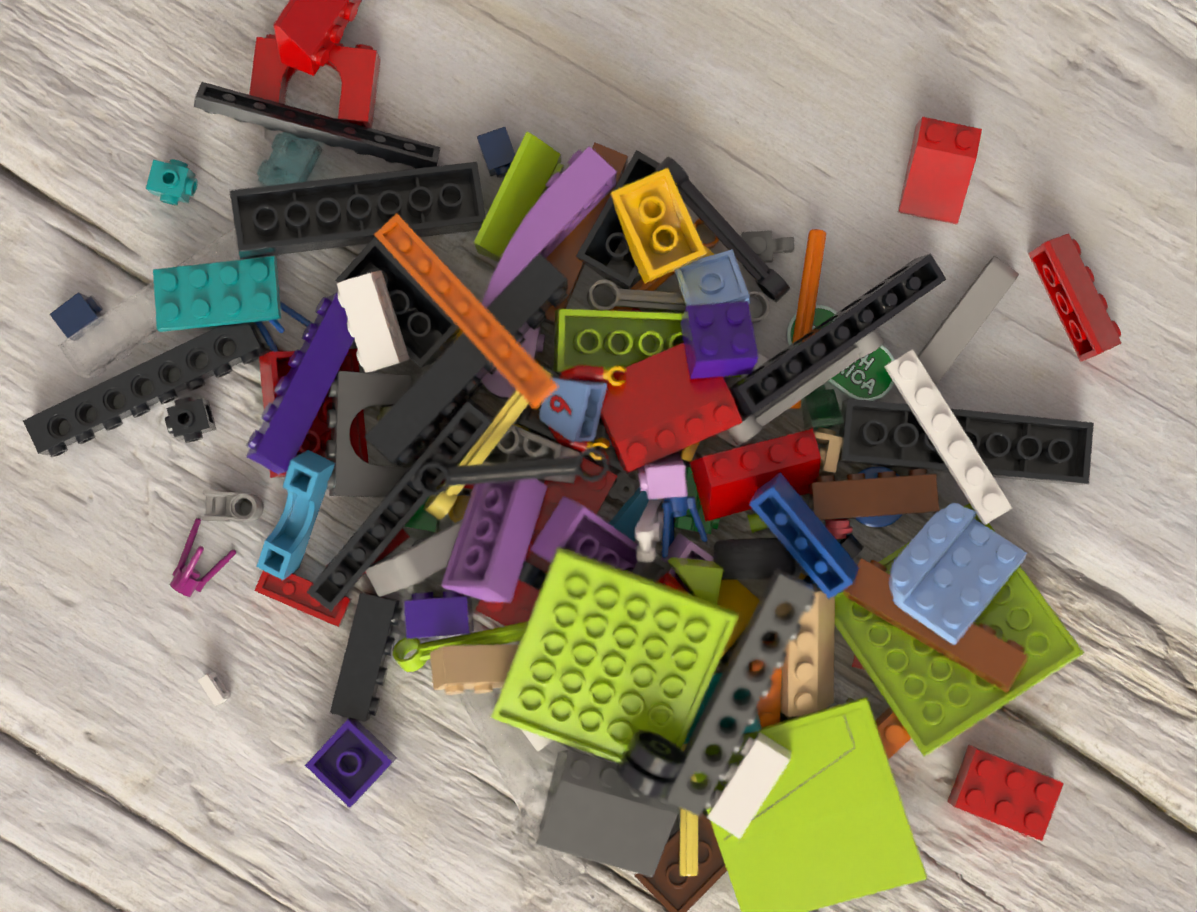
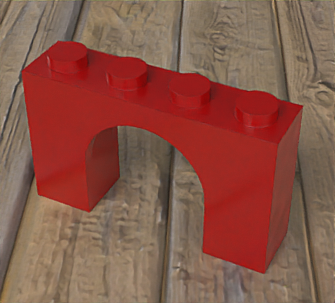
(355, 65)

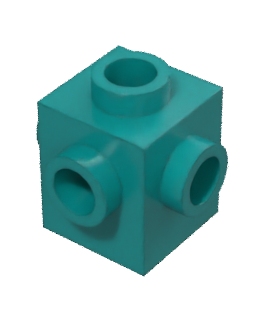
(171, 181)

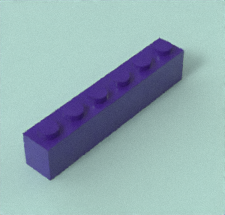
(303, 388)

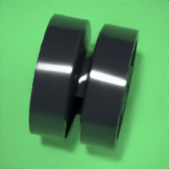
(651, 764)

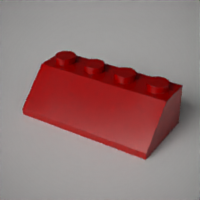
(310, 29)
(1075, 297)
(732, 477)

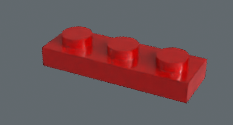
(294, 593)

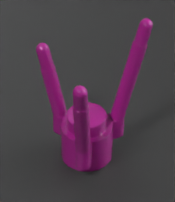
(186, 578)

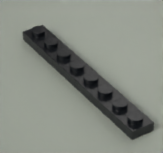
(315, 126)

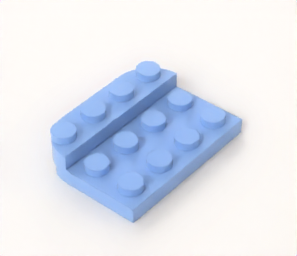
(952, 571)

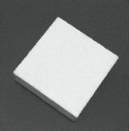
(214, 688)

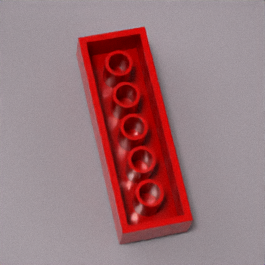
(586, 493)

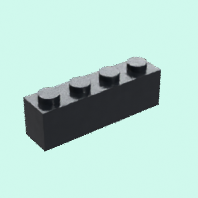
(365, 656)

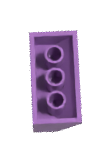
(494, 539)

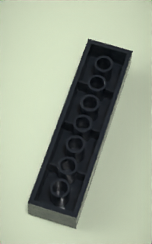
(354, 208)
(464, 365)
(1007, 443)

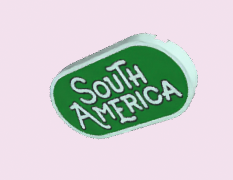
(865, 377)

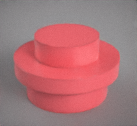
(839, 527)

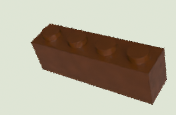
(874, 496)

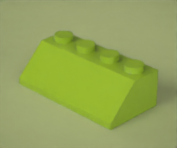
(518, 193)

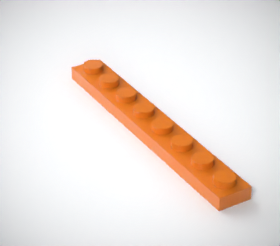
(466, 311)

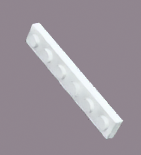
(948, 437)

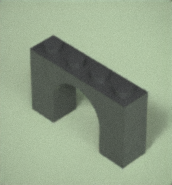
(349, 396)

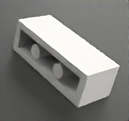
(372, 321)
(748, 784)

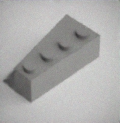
(523, 445)

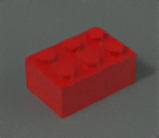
(1005, 793)

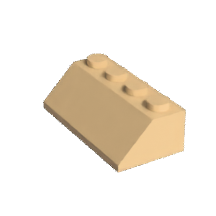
(809, 661)

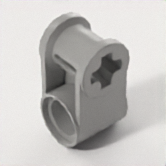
(227, 506)

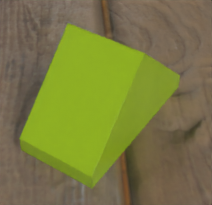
(699, 576)

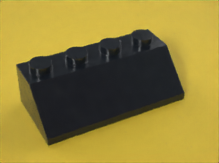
(606, 244)
(422, 322)

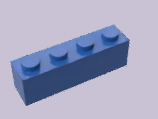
(804, 536)

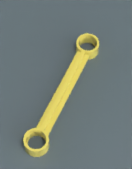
(441, 504)

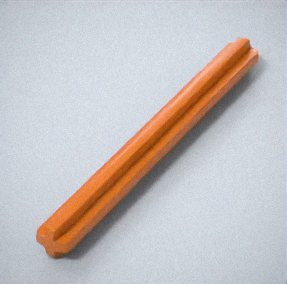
(809, 287)

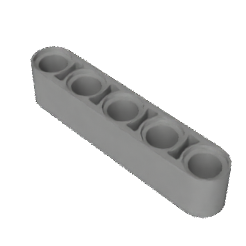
(966, 318)

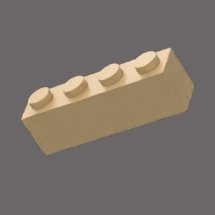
(471, 667)

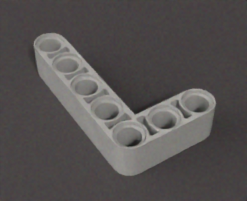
(414, 563)

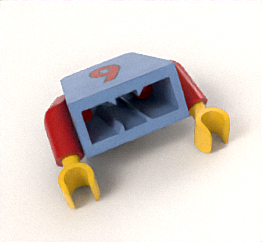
(576, 406)

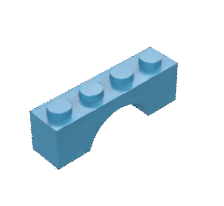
(305, 488)

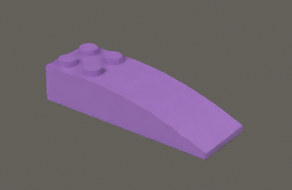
(554, 216)

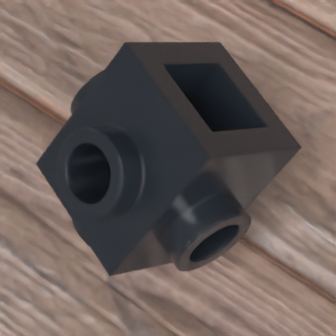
(200, 420)

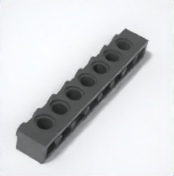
(781, 588)

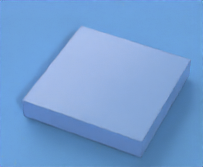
(712, 280)

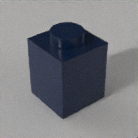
(497, 151)
(76, 314)

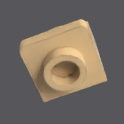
(831, 452)

